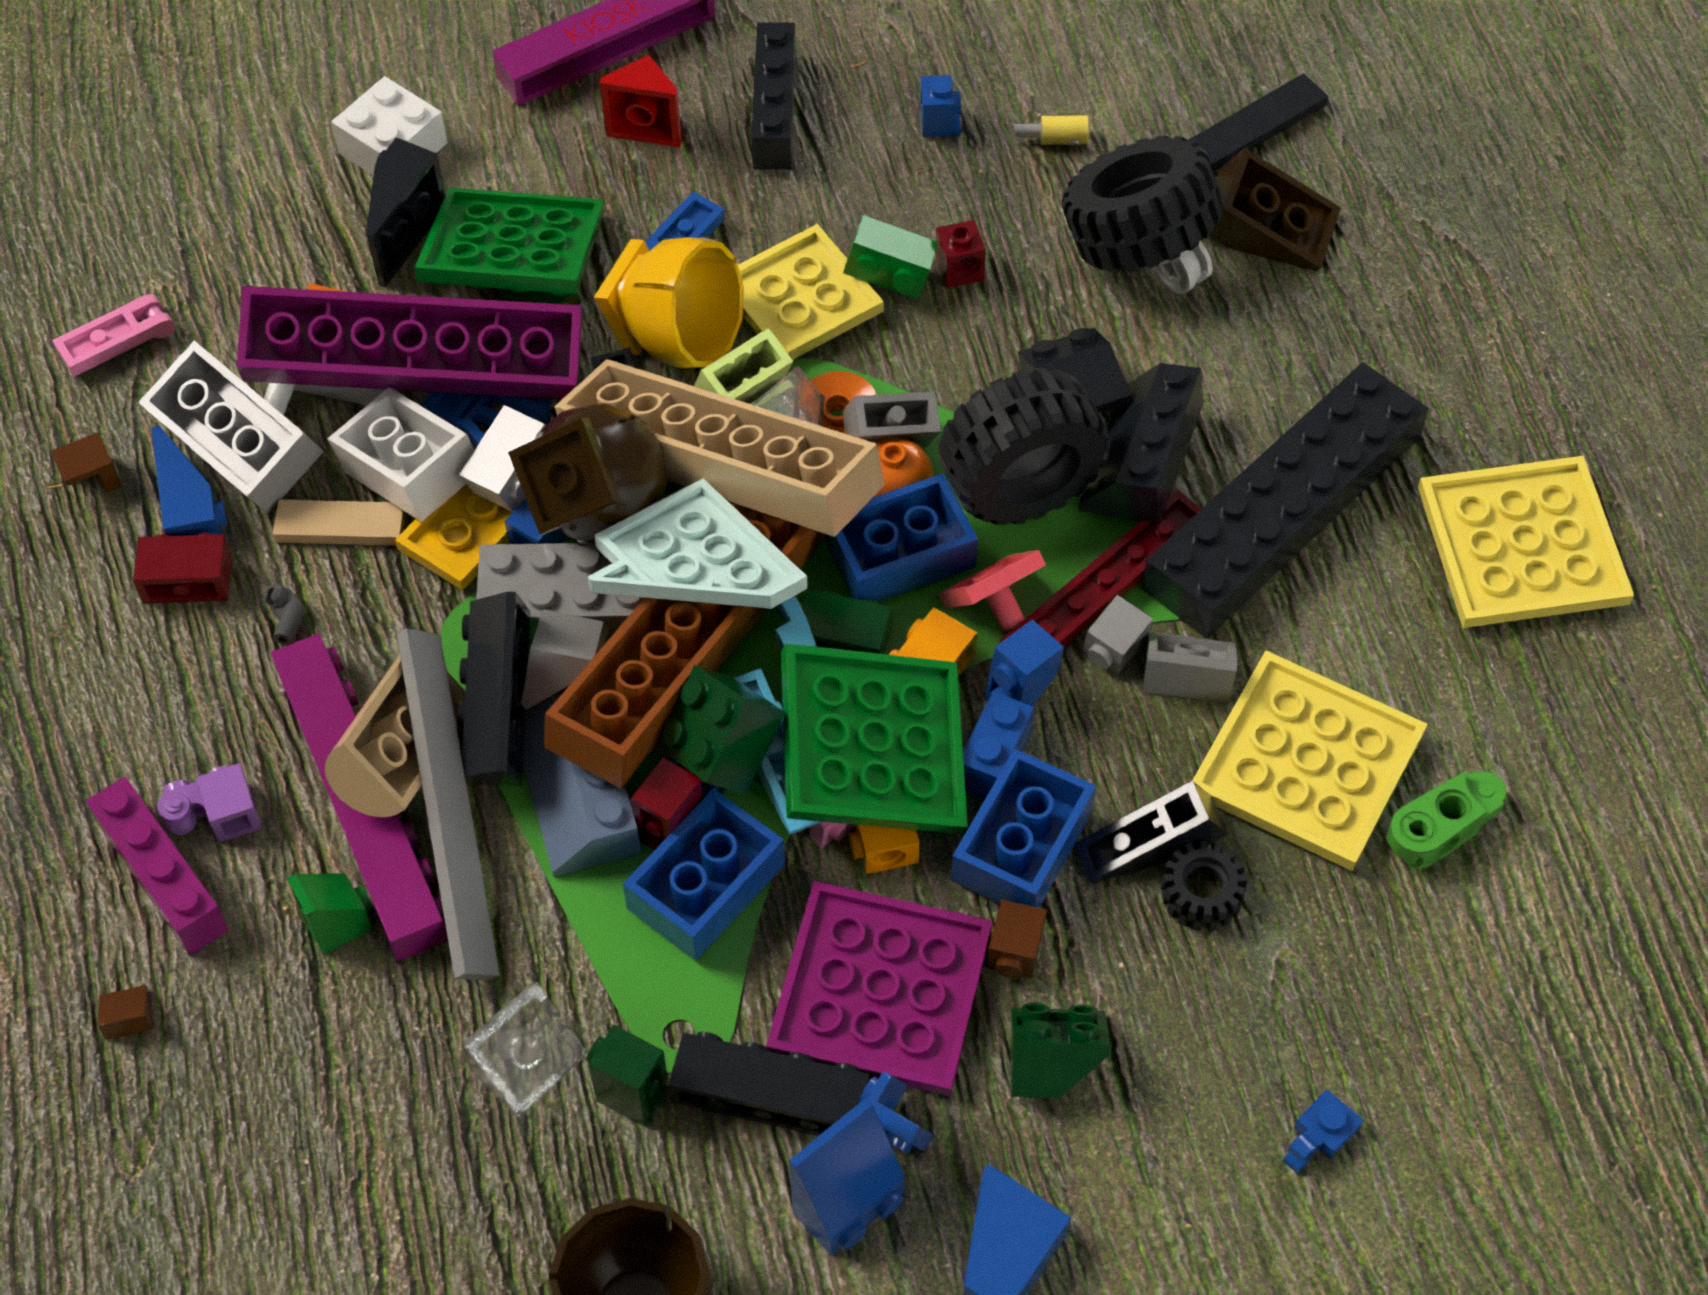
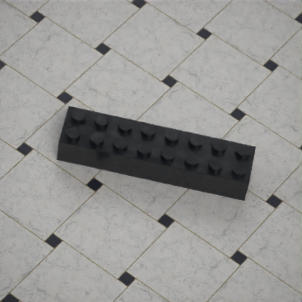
(1283, 499)

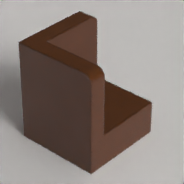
(86, 459)

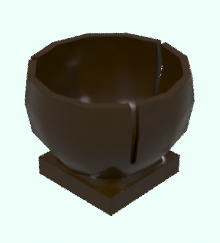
(590, 470)
(630, 1252)

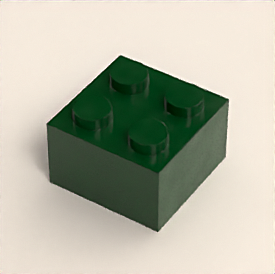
(720, 729)

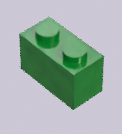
(890, 257)

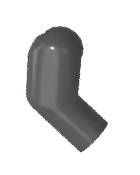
(287, 609)

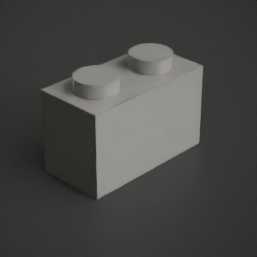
(893, 415)

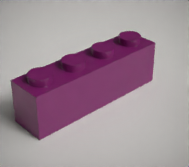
(157, 865)

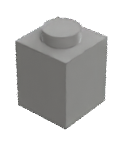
(1117, 635)

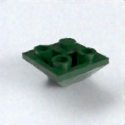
(1055, 1048)

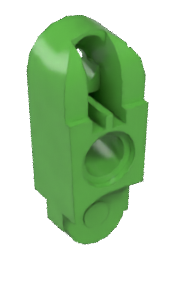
(1468, 797)

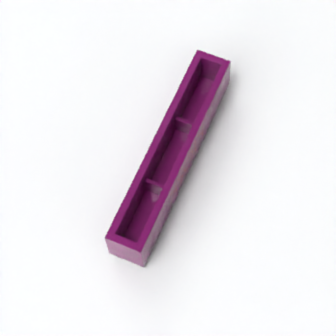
(591, 42)

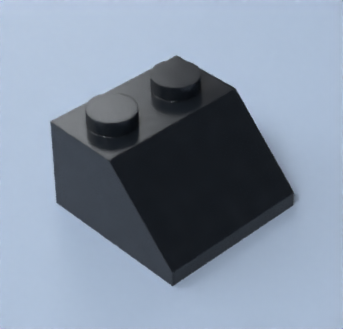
(1086, 357)

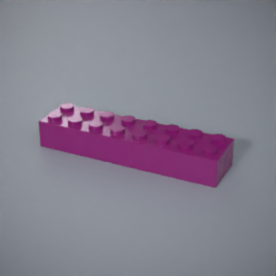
(408, 342)

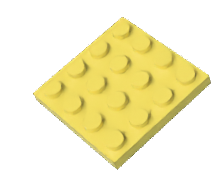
(1524, 541)
(1309, 759)

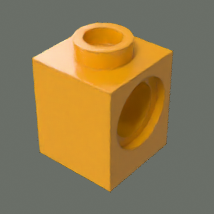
(884, 847)

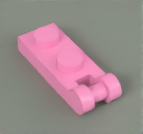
(114, 334)

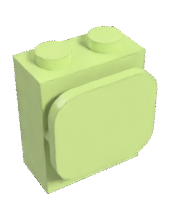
(748, 369)

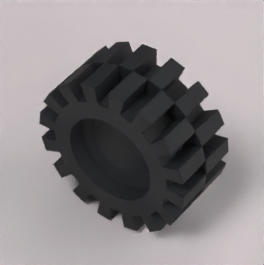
(1208, 862)

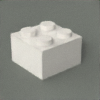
(380, 117)

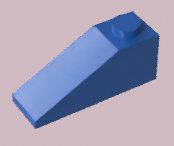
(184, 494)

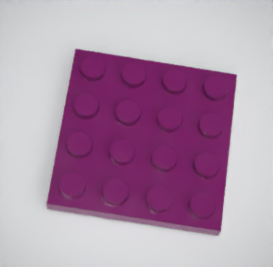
(881, 986)

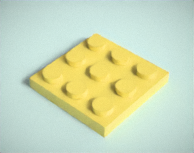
(804, 293)

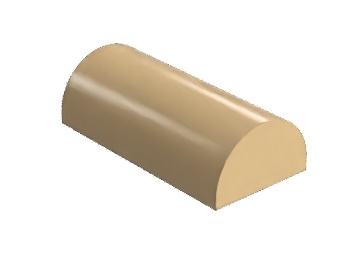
(376, 758)

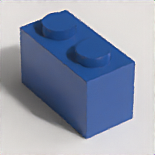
(999, 730)

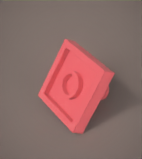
(994, 585)

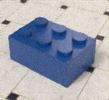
(904, 541)
(1023, 831)
(704, 874)

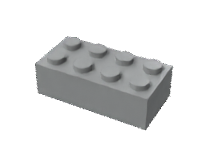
(231, 427)
(552, 580)

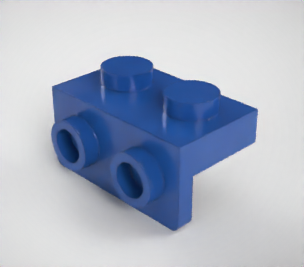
(901, 1132)

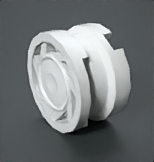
(1185, 271)

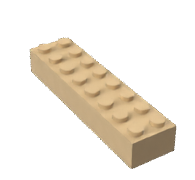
(743, 449)

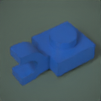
(1322, 1127)

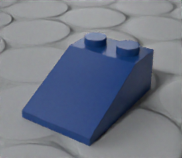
(846, 1179)

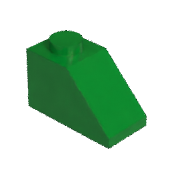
(331, 908)

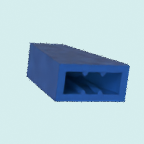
(1011, 1237)

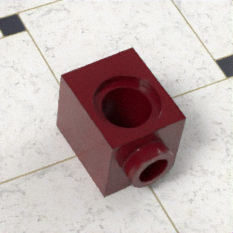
(960, 254)

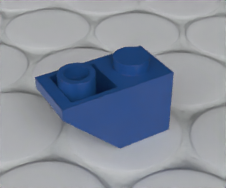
(1024, 664)

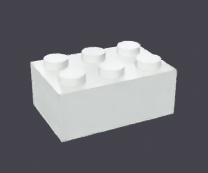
(403, 453)

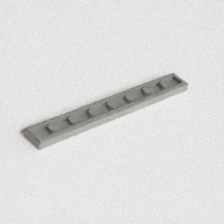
(447, 806)

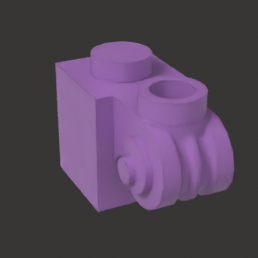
(219, 796)

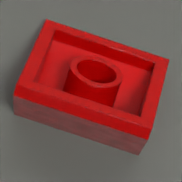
(641, 104)

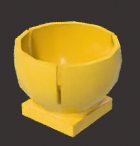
(674, 300)

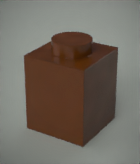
(1016, 939)

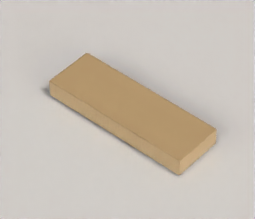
(338, 522)

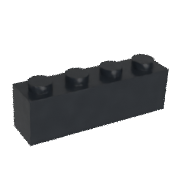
(773, 95)
(762, 1084)

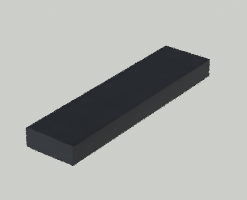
(1261, 120)

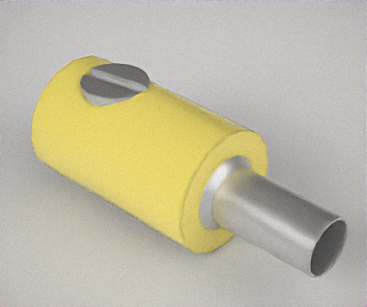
(1057, 130)

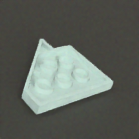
(694, 552)

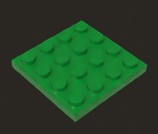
(510, 241)
(872, 740)

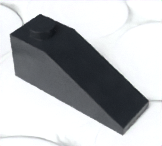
(1152, 834)

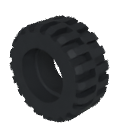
(1143, 204)
(1024, 446)

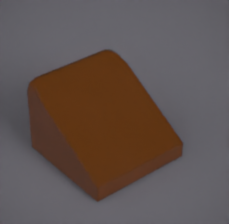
(124, 1012)

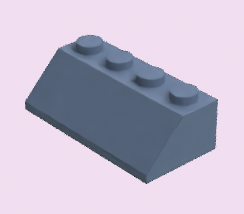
(578, 813)

